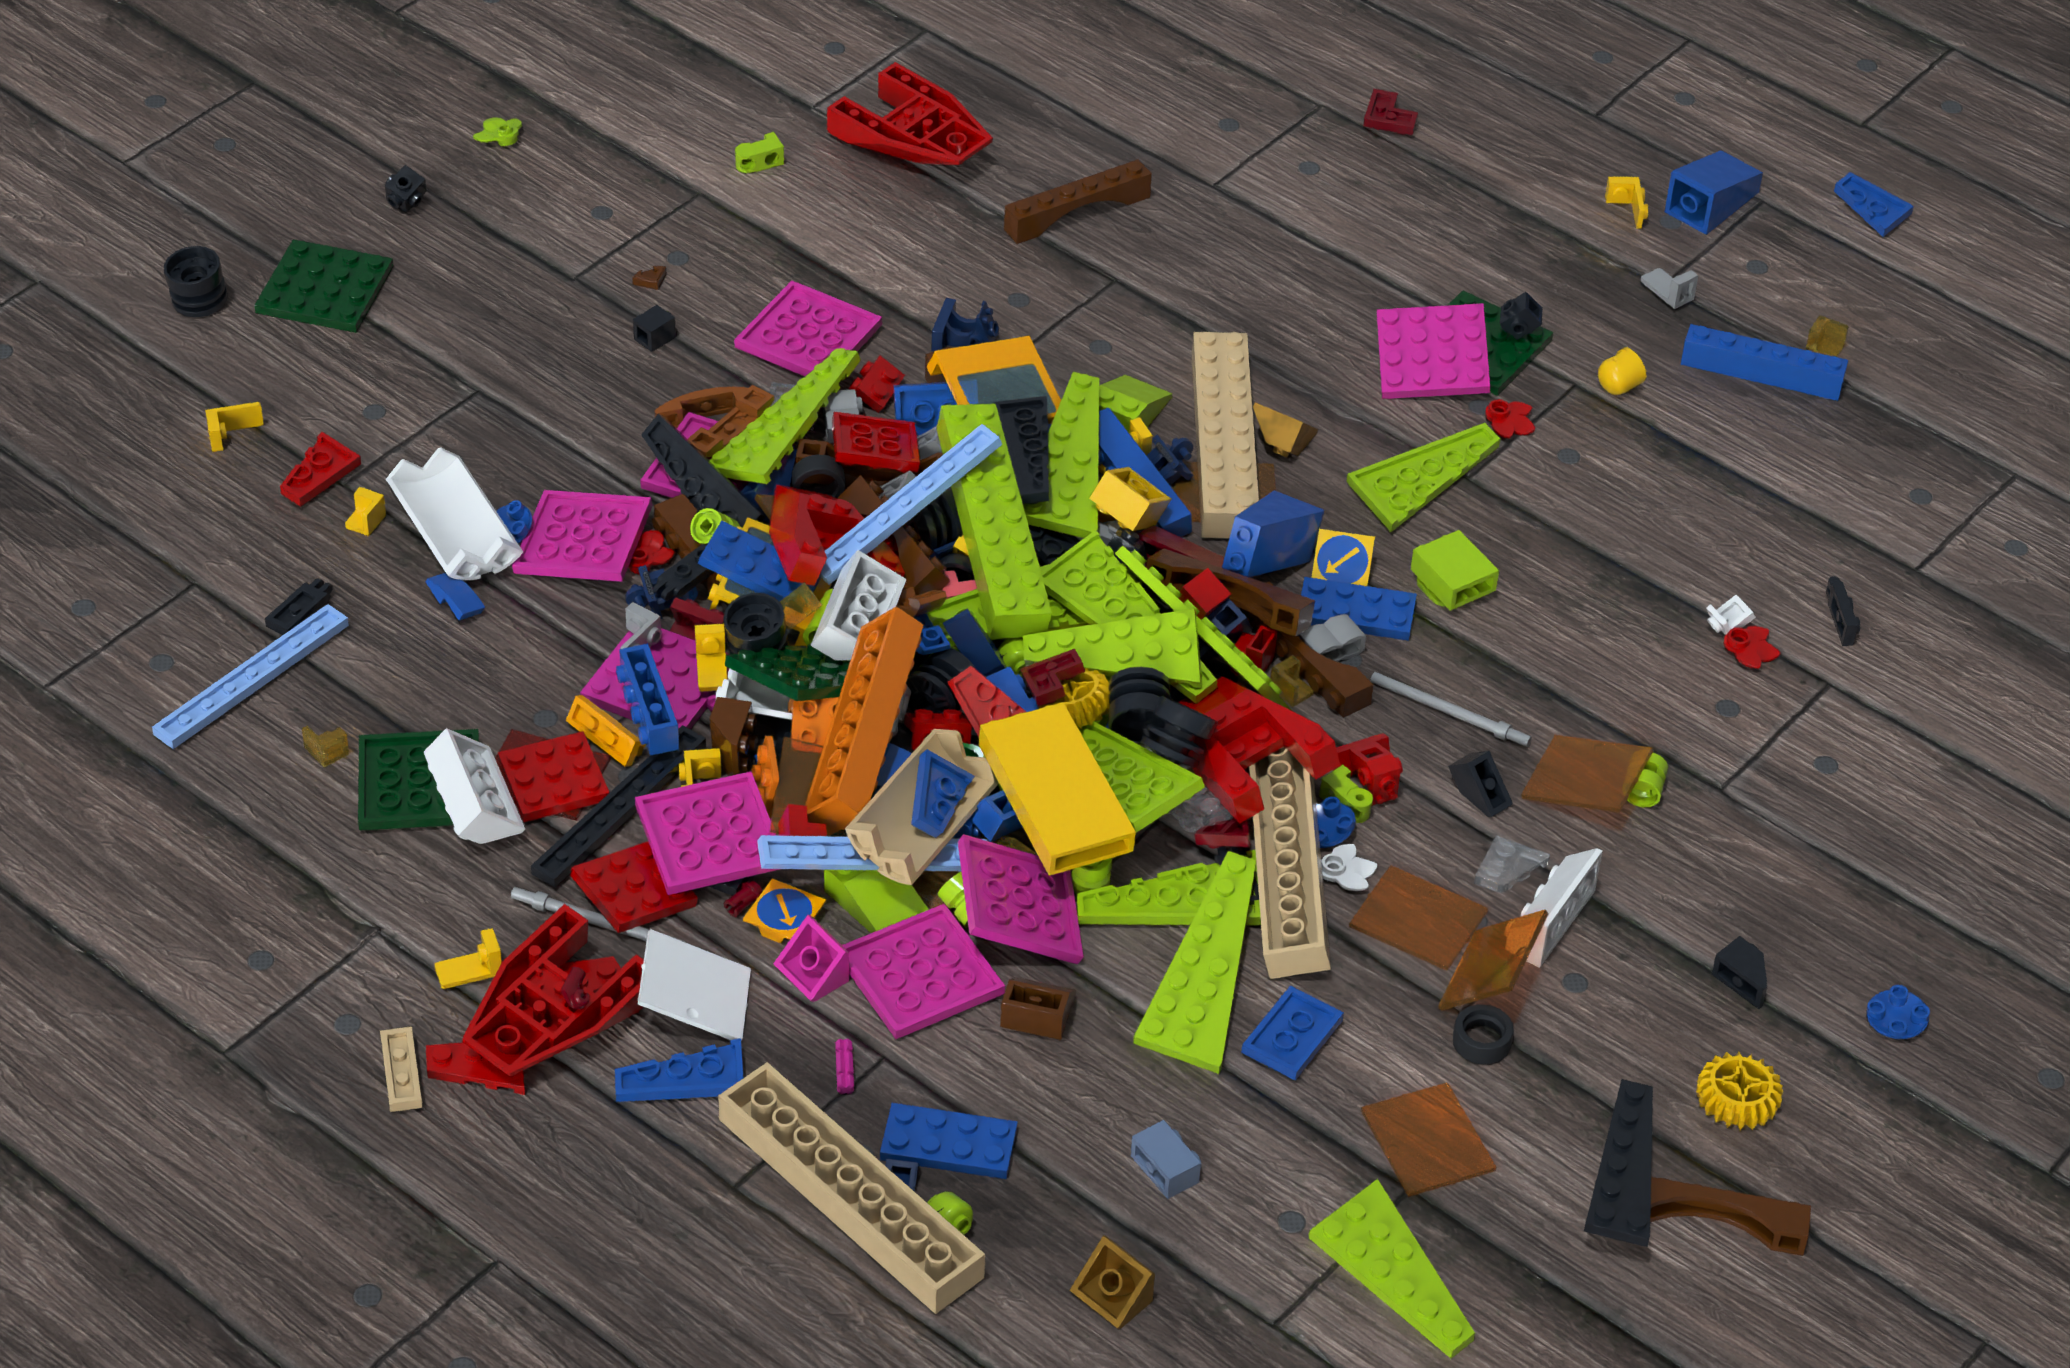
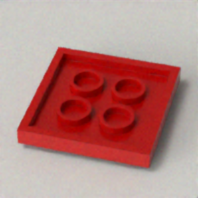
(875, 442)
(553, 776)
(629, 888)

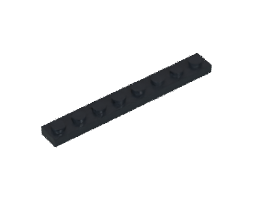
(613, 810)

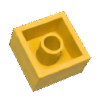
(1129, 499)

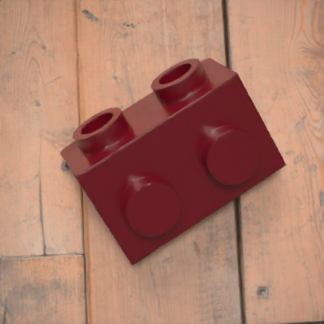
(690, 613)

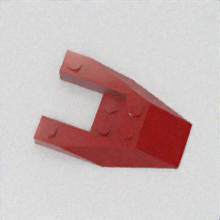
(923, 127)
(807, 525)
(1248, 732)
(524, 1011)

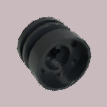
(195, 281)
(938, 521)
(755, 623)
(930, 680)
(1134, 699)
(1178, 732)

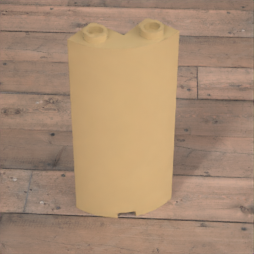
(884, 825)

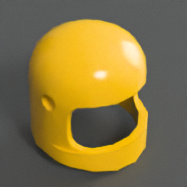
(1621, 372)

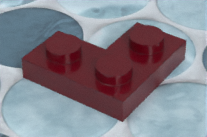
(1384, 116)
(1045, 676)

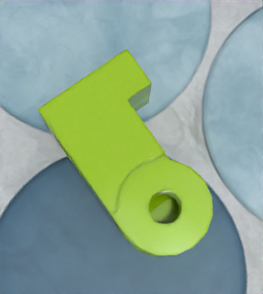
(759, 154)
(1339, 785)

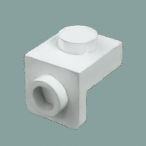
(1730, 615)

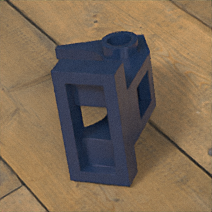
(958, 331)

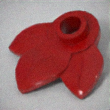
(1509, 418)
(650, 551)
(1750, 646)

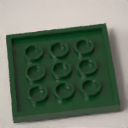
(324, 285)
(1505, 354)
(793, 671)
(396, 781)

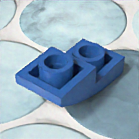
(457, 594)
(932, 637)

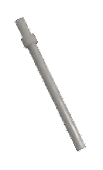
(1501, 730)
(543, 901)

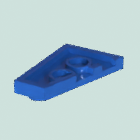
(1872, 203)
(937, 792)

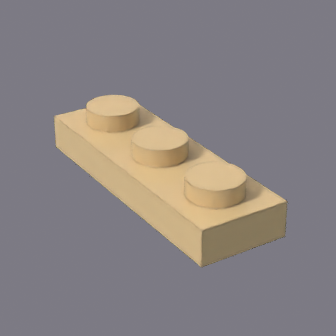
(401, 1069)

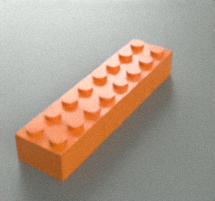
(863, 719)

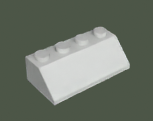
(859, 596)
(472, 788)
(1563, 898)

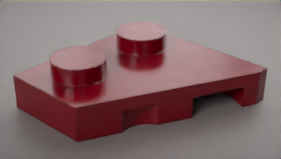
(1224, 834)

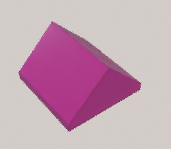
(814, 960)

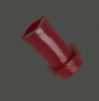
(743, 898)

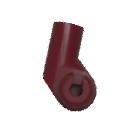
(571, 989)

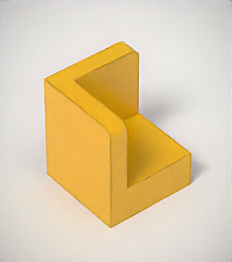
(368, 513)

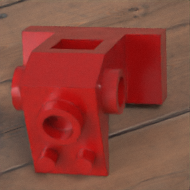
(1379, 771)

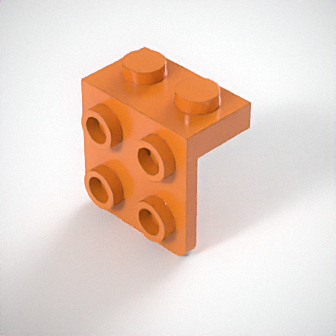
(811, 719)
(766, 773)

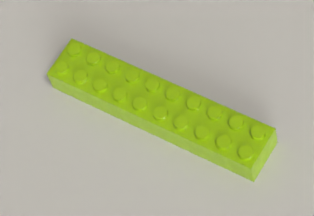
(996, 529)

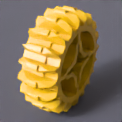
(1085, 697)
(1739, 1090)

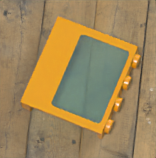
(995, 373)

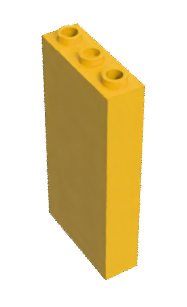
(1056, 788)

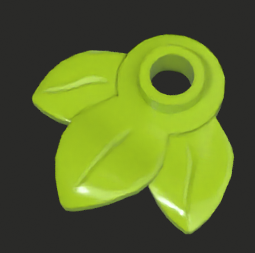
(500, 130)

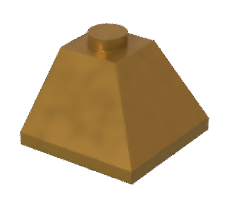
(1283, 431)

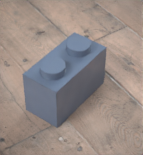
(1166, 1159)

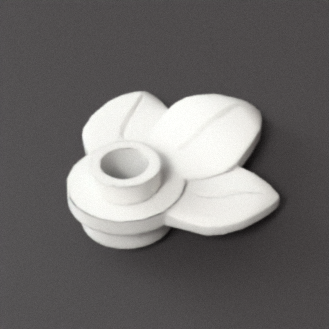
(1347, 869)

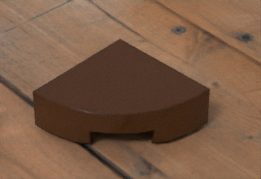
(650, 278)

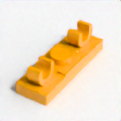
(604, 731)

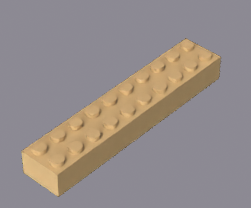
(1223, 430)
(1289, 868)
(852, 1187)

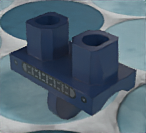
(1174, 454)
(644, 594)

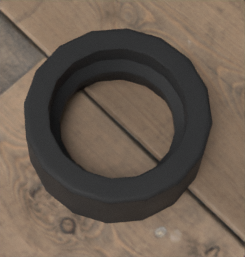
(819, 465)
(1483, 1016)

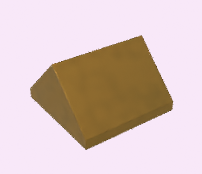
(1114, 1283)

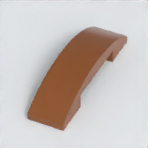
(701, 402)
(748, 408)
(922, 603)

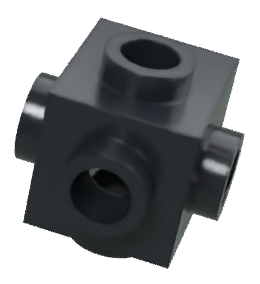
(405, 189)
(1521, 315)

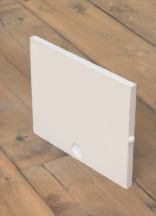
(694, 986)

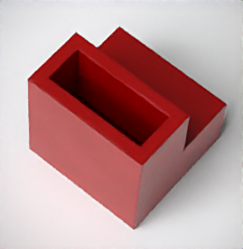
(1205, 593)
(1260, 647)
(795, 823)

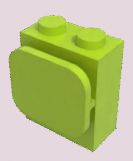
(1453, 571)

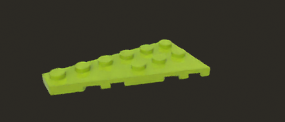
(1412, 479)
(1152, 641)
(1164, 900)
(1382, 1253)

